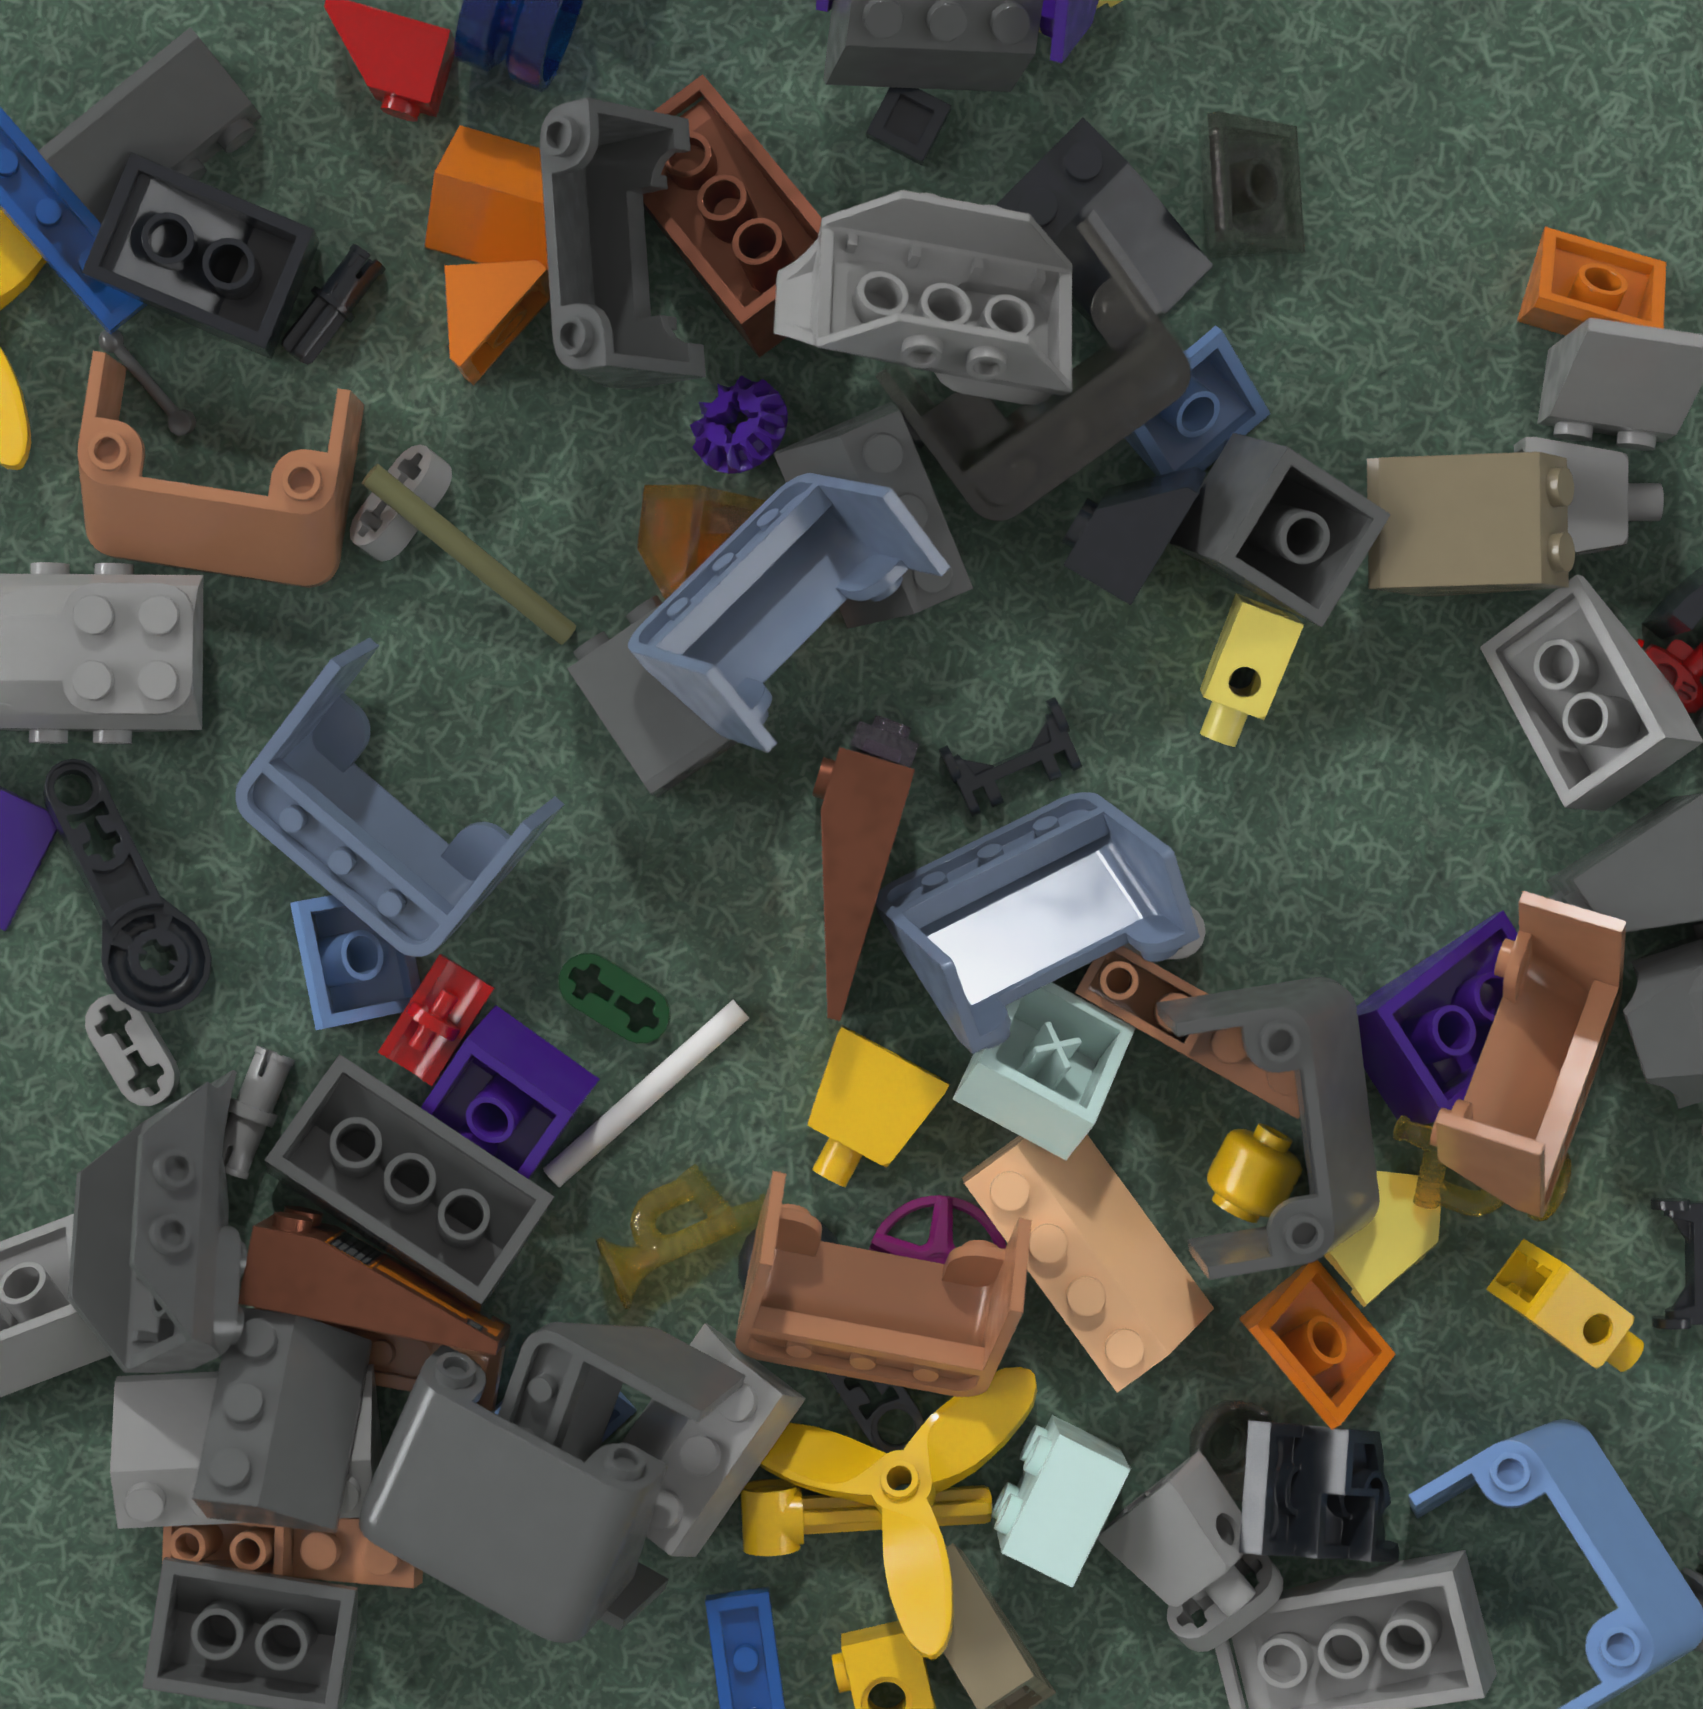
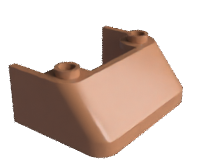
(273, 538)
(1539, 1053)
(876, 1310)

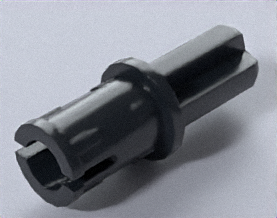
(332, 305)

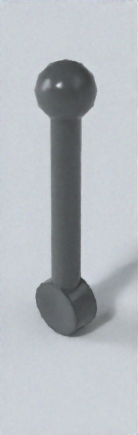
(179, 421)

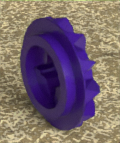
(753, 439)

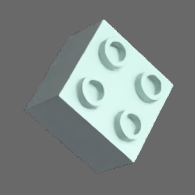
(1049, 1071)
(1059, 1499)

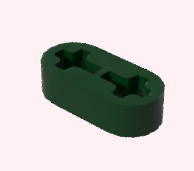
(606, 1011)

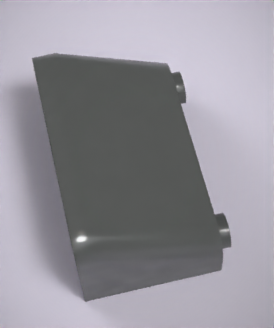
(594, 179)
(507, 1510)

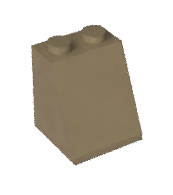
(1471, 523)

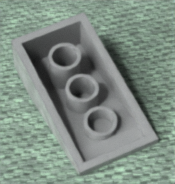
(1366, 1641)

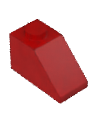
(397, 57)

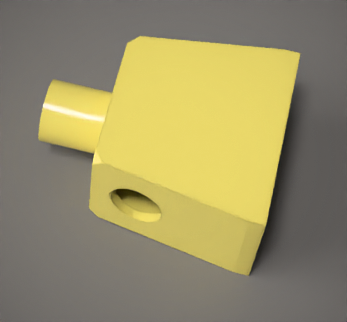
(1251, 638)

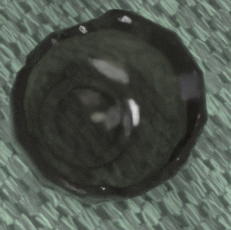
(1215, 1437)

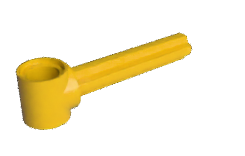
(779, 1516)

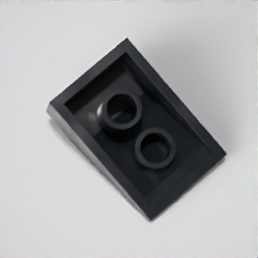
(1090, 174)
(202, 255)

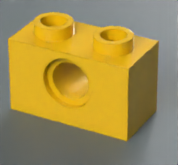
(882, 1656)

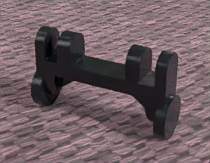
(1050, 740)
(1688, 1219)

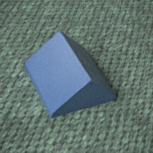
(1203, 419)
(349, 966)

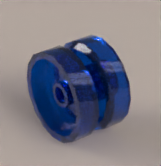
(527, 31)

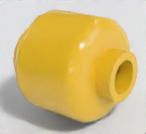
(1253, 1172)

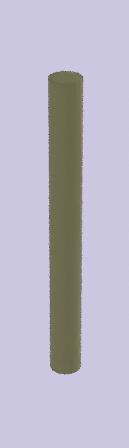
(468, 554)

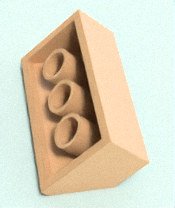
(1093, 1254)

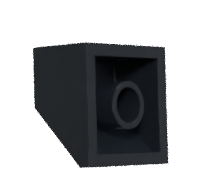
(1129, 530)

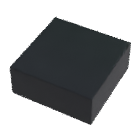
(909, 122)

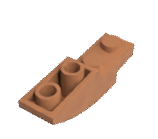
(1132, 987)
(292, 1552)

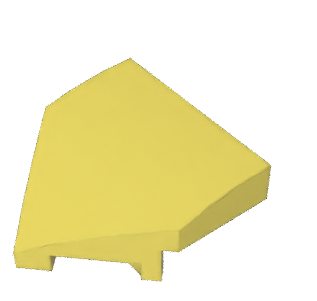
(1390, 1242)

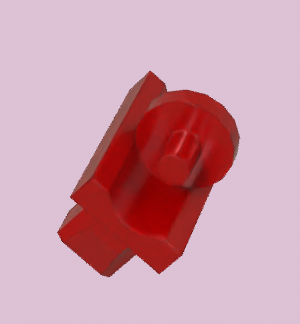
(436, 1019)

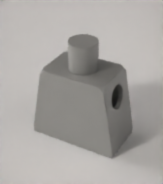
(1602, 494)
(1183, 1538)

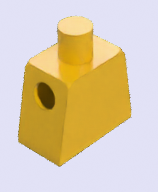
(868, 1104)
(1567, 1308)

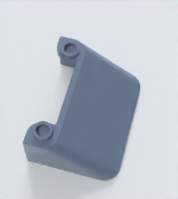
(1034, 909)

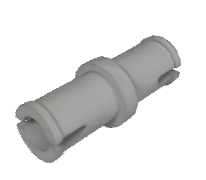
(253, 1110)

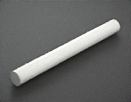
(646, 1093)

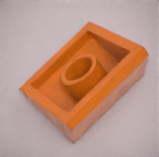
(488, 200)
(1591, 280)
(490, 309)
(1319, 1341)

